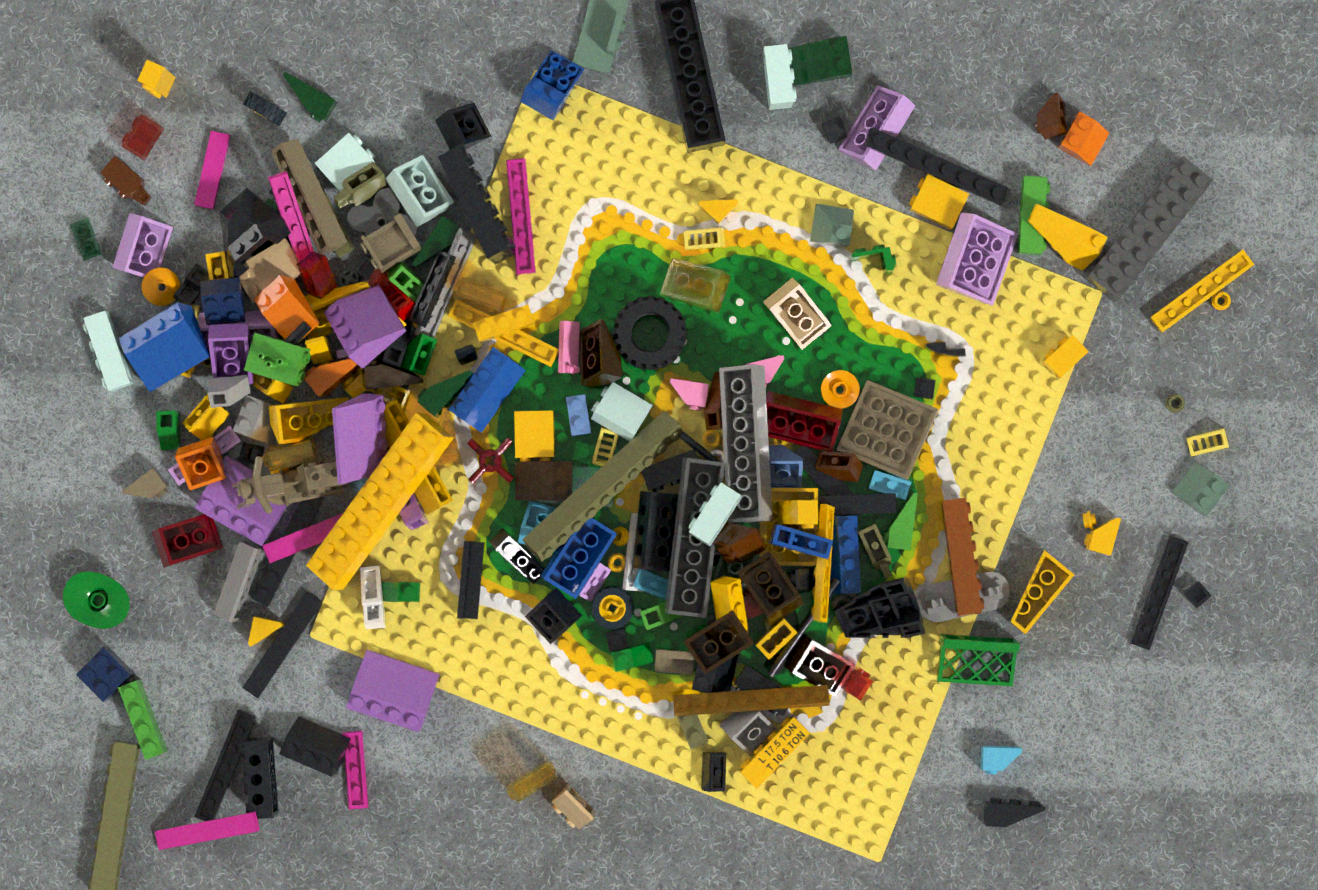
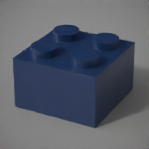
(222, 301)
(105, 674)

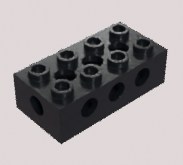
(655, 531)
(266, 769)

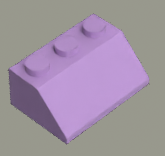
(142, 245)

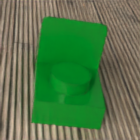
(401, 591)

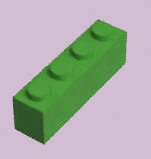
(1032, 192)
(142, 719)

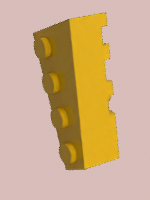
(798, 512)
(1042, 589)

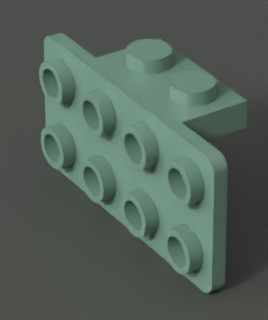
(601, 34)

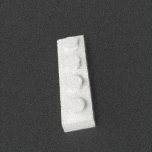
(629, 572)

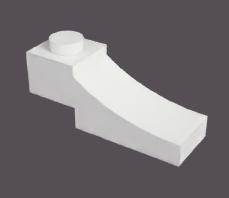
(372, 597)

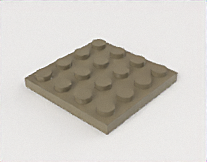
(887, 429)

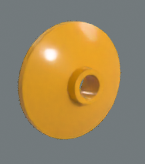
(153, 280)
(847, 382)

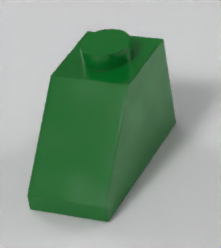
(419, 354)
(632, 657)

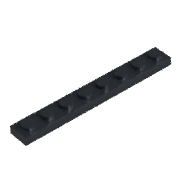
(935, 166)
(276, 570)

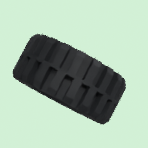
(649, 359)

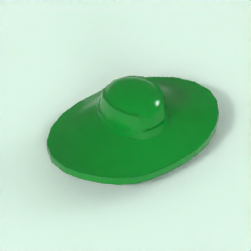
(96, 600)

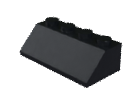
(718, 679)

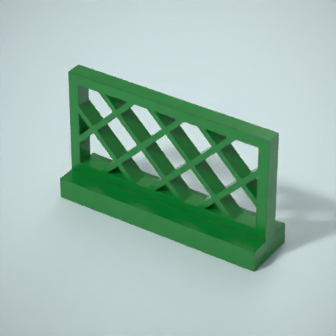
(981, 644)

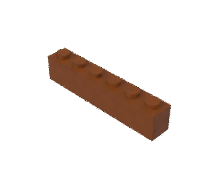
(961, 557)

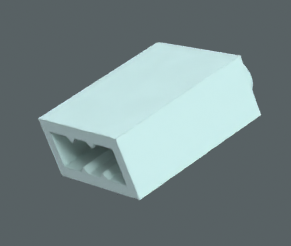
(344, 160)
(620, 411)

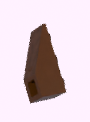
(713, 410)

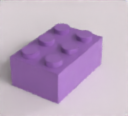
(229, 350)

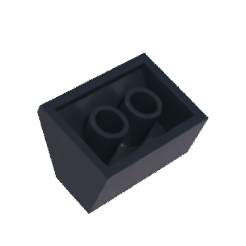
(315, 746)

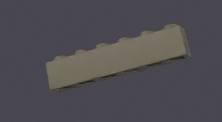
(310, 197)

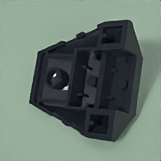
(246, 226)
(883, 611)

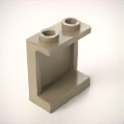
(390, 244)

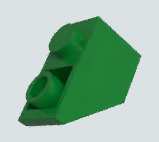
(168, 429)

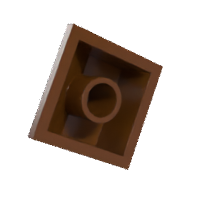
(739, 543)

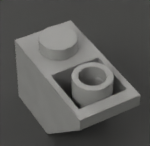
(227, 390)

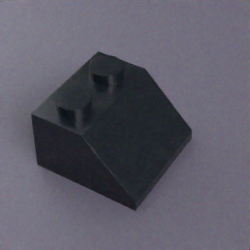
(463, 127)
(553, 615)

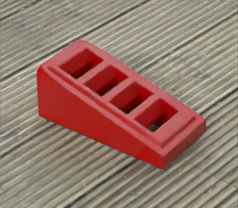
(404, 309)

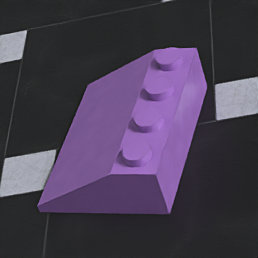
(365, 324)
(359, 436)
(221, 503)
(393, 690)

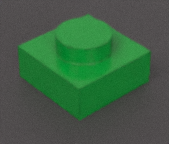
(583, 453)

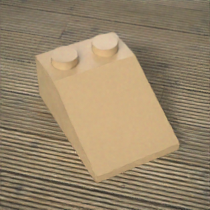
(267, 266)
(797, 313)
(573, 807)

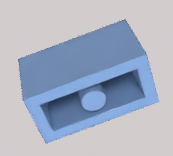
(578, 415)

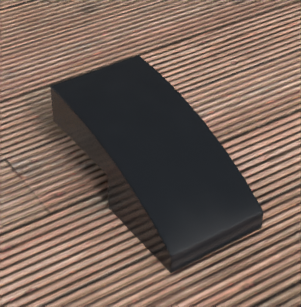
(191, 286)
(940, 349)

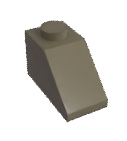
(148, 485)

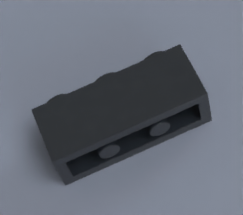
(666, 471)
(753, 680)

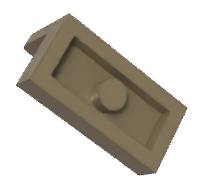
(674, 661)

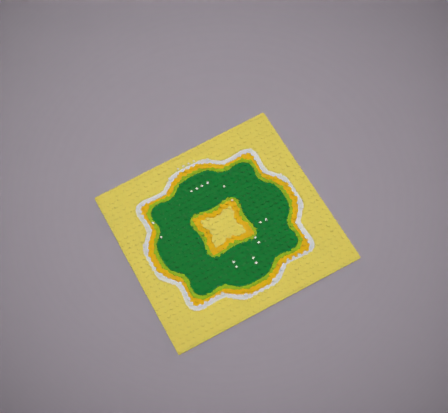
(606, 221)

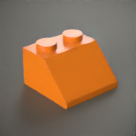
(1084, 138)
(201, 463)

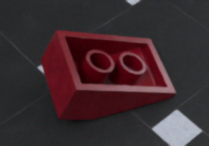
(186, 540)

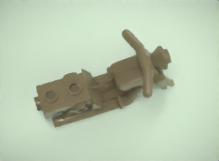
(288, 486)

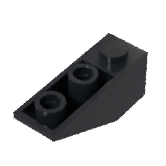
(395, 352)
(517, 556)
(802, 578)
(1003, 815)

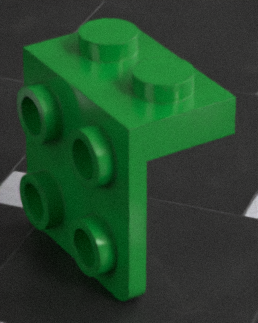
(887, 260)

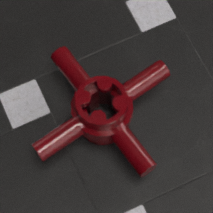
(483, 454)

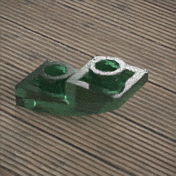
(86, 239)

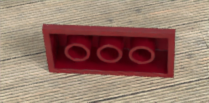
(802, 421)

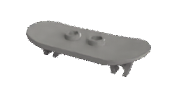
(938, 602)

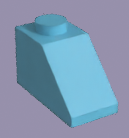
(997, 757)

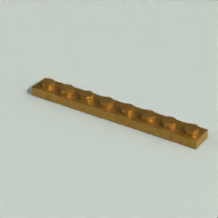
(751, 700)

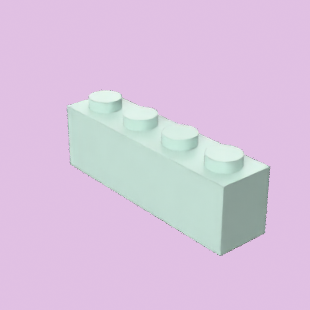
(108, 351)

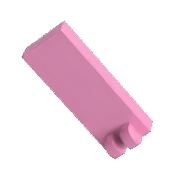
(568, 347)

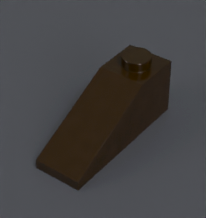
(381, 375)

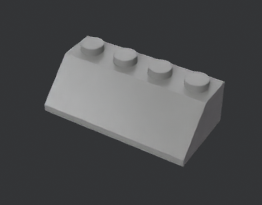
(238, 581)

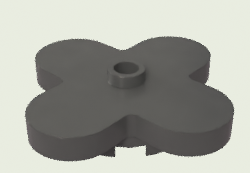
(384, 207)

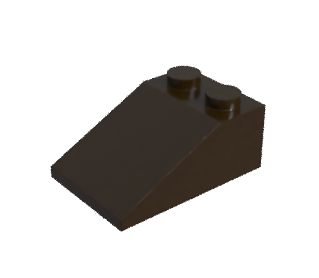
(598, 356)
(543, 480)
(770, 588)
(718, 642)
(818, 664)

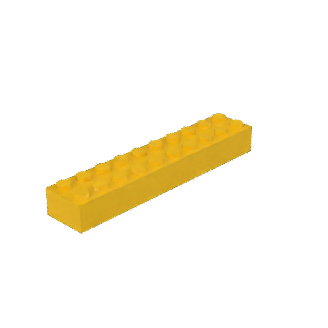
(379, 501)

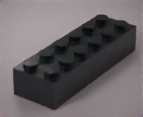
(477, 206)

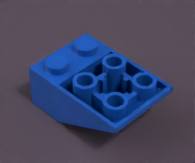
(551, 85)

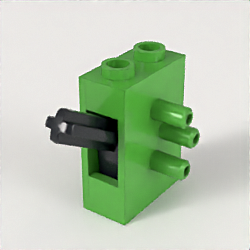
(279, 358)

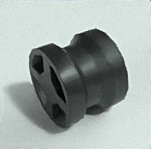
(346, 277)

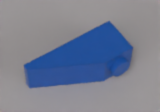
(800, 541)

